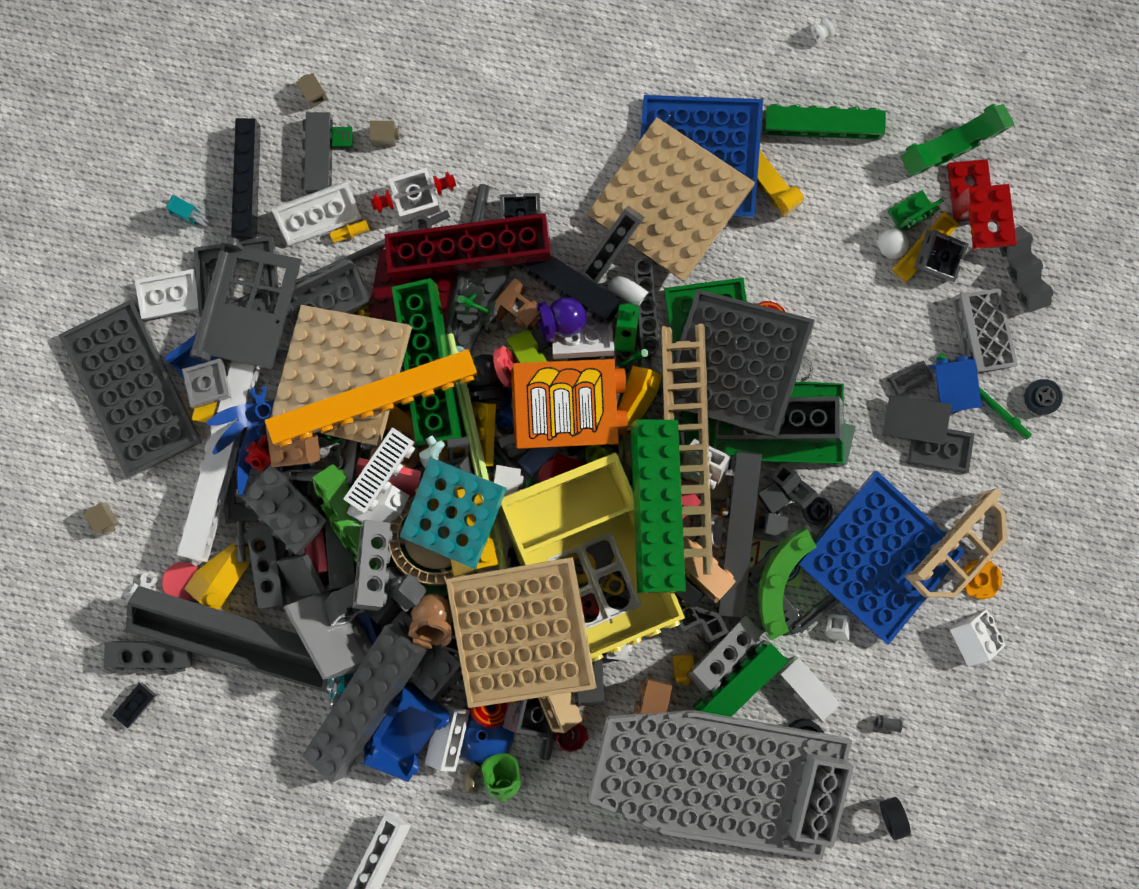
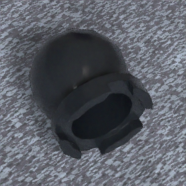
(486, 383)

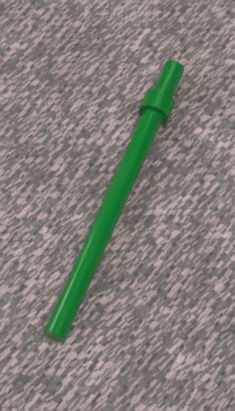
(1012, 422)

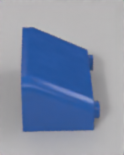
(404, 733)

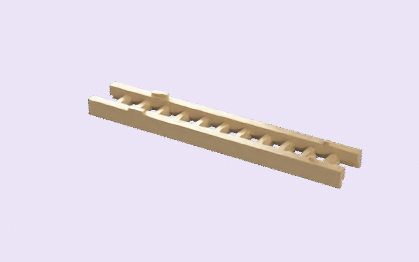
(702, 426)

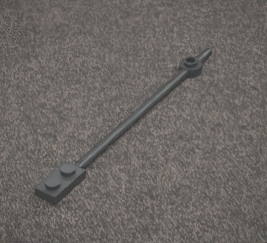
(365, 251)

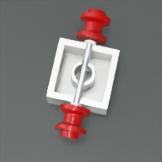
(414, 194)

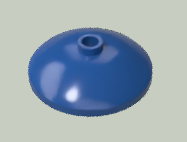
(478, 750)

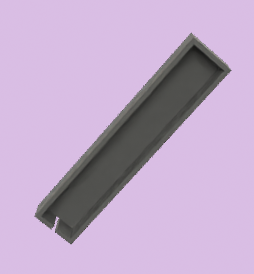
(222, 636)

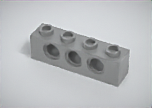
(363, 596)
(701, 673)

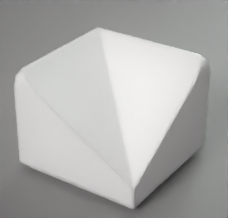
(838, 627)

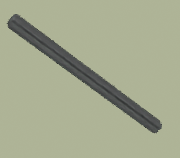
(463, 276)

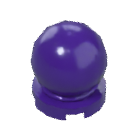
(562, 318)

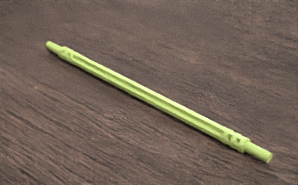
(476, 450)

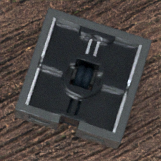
(519, 206)
(940, 255)

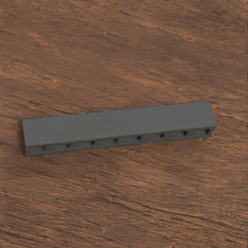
(739, 529)

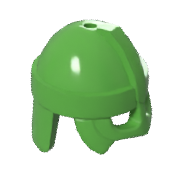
(499, 773)

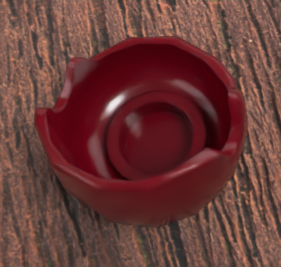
(565, 740)

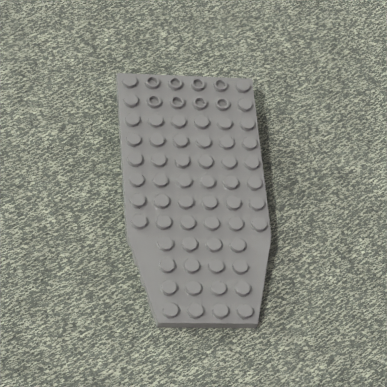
(725, 780)

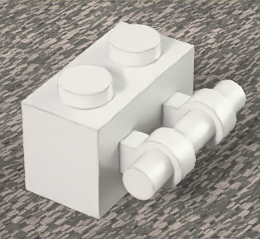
(717, 465)

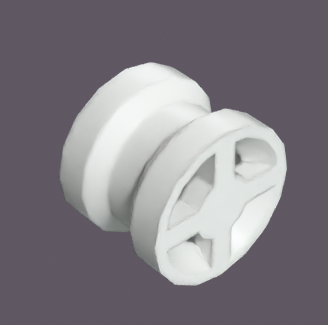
(823, 30)

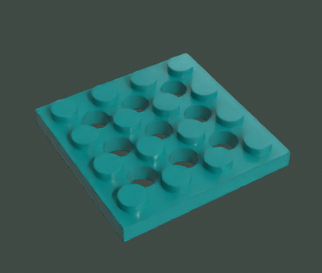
(421, 510)

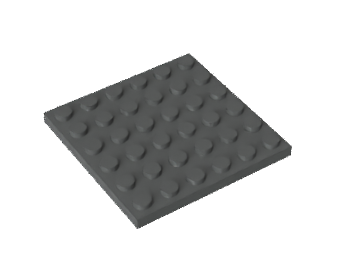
(749, 361)

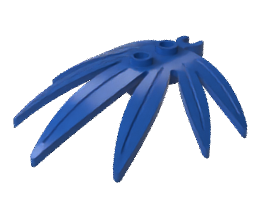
(249, 416)

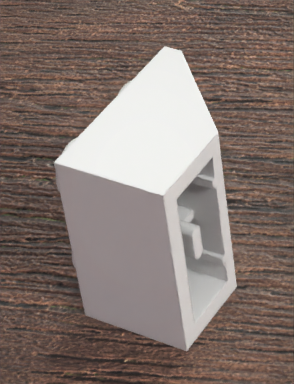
(978, 638)

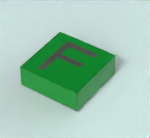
(342, 137)

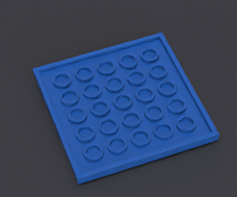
(720, 125)
(870, 551)

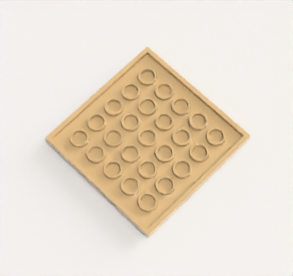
(679, 192)
(337, 354)
(521, 633)

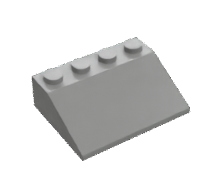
(333, 648)

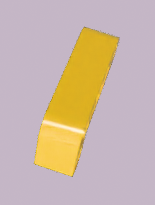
(780, 194)

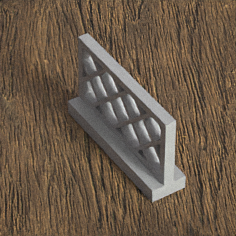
(968, 329)

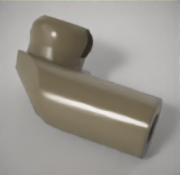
(469, 778)

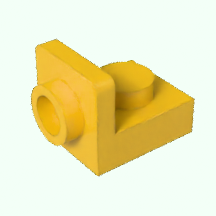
(681, 666)

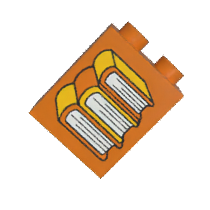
(567, 403)

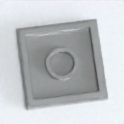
(206, 383)

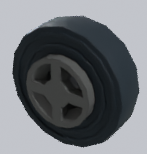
(1050, 394)

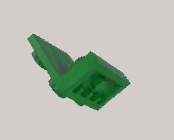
(913, 210)

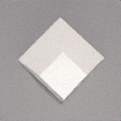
(387, 509)

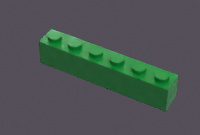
(824, 122)

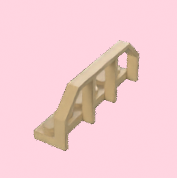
(950, 541)

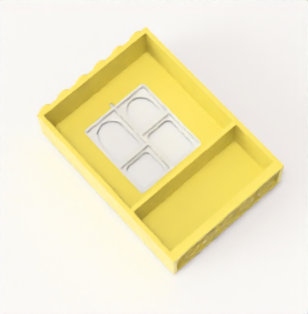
(569, 516)

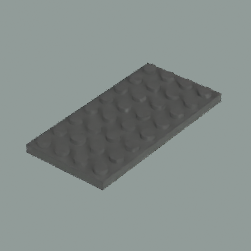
(130, 389)

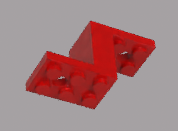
(981, 204)

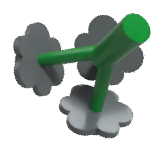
(471, 302)
(638, 359)

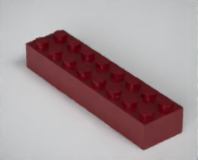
(468, 246)

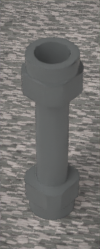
(504, 457)

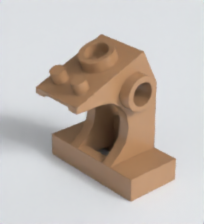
(527, 314)

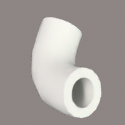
(627, 290)

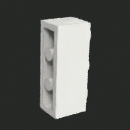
(808, 689)
(447, 742)

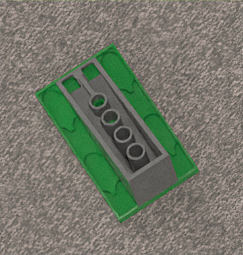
(814, 440)

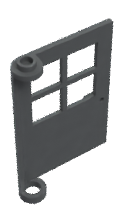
(238, 331)

